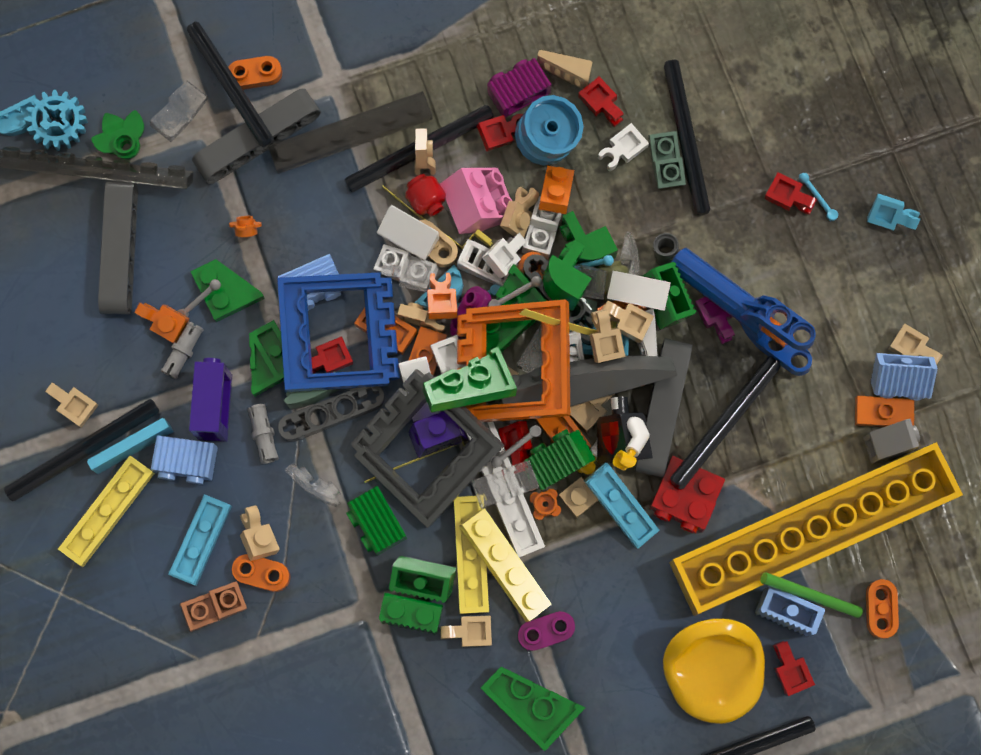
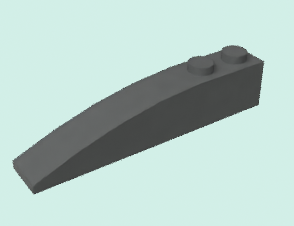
(597, 380)

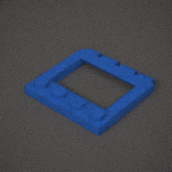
(296, 333)

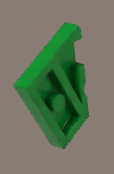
(233, 294)
(266, 358)

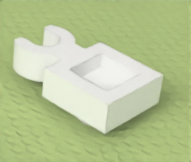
(625, 145)

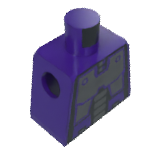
(435, 434)

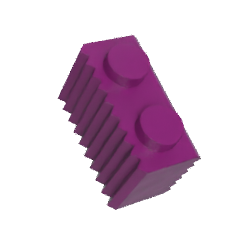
(518, 87)

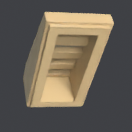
(568, 68)

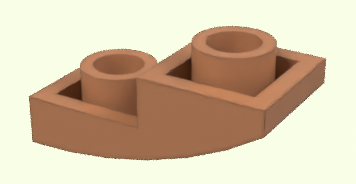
(213, 606)

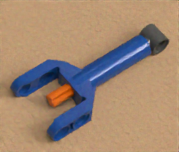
(753, 313)

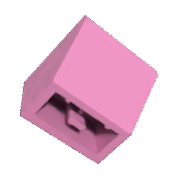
(476, 198)

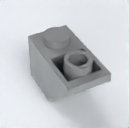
(892, 441)

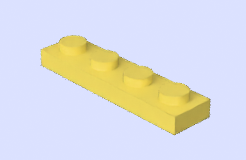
(106, 511)
(505, 565)
(470, 566)

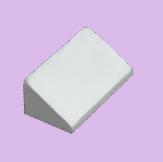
(408, 233)

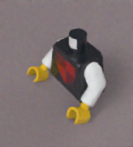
(620, 438)

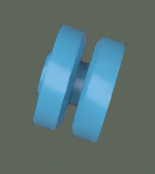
(549, 130)

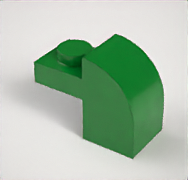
(597, 243)
(562, 279)

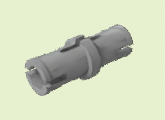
(182, 350)
(263, 433)

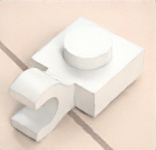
(503, 255)

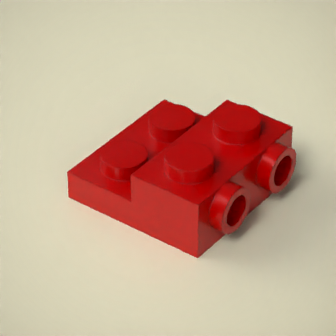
(689, 505)

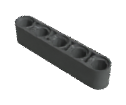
(240, 144)
(118, 248)
(664, 408)

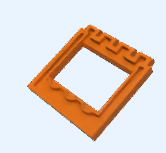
(555, 358)

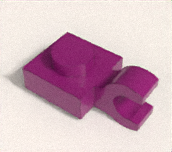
(715, 316)

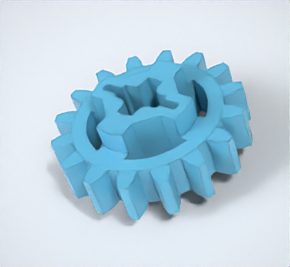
(59, 108)

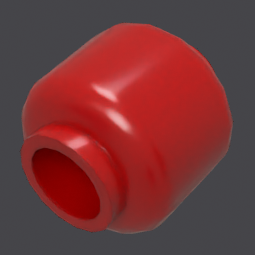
(425, 195)

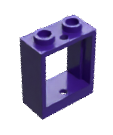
(211, 400)

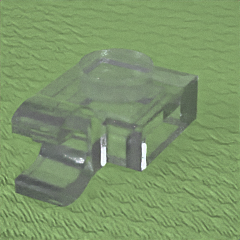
(412, 274)

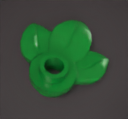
(118, 133)

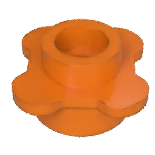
(245, 226)
(549, 497)

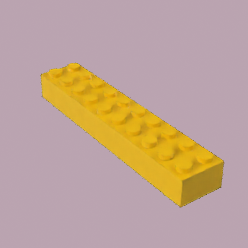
(815, 528)

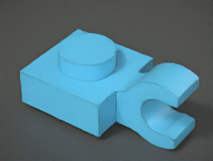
(889, 212)

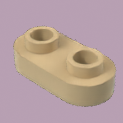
(443, 243)

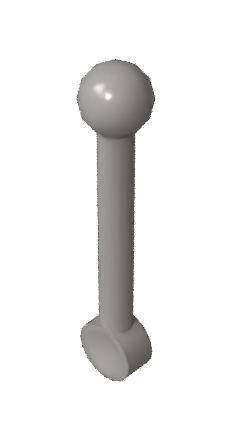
(535, 282)
(214, 285)
(535, 431)

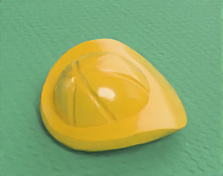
(715, 669)

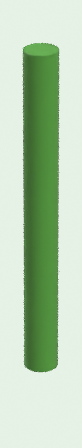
(811, 595)

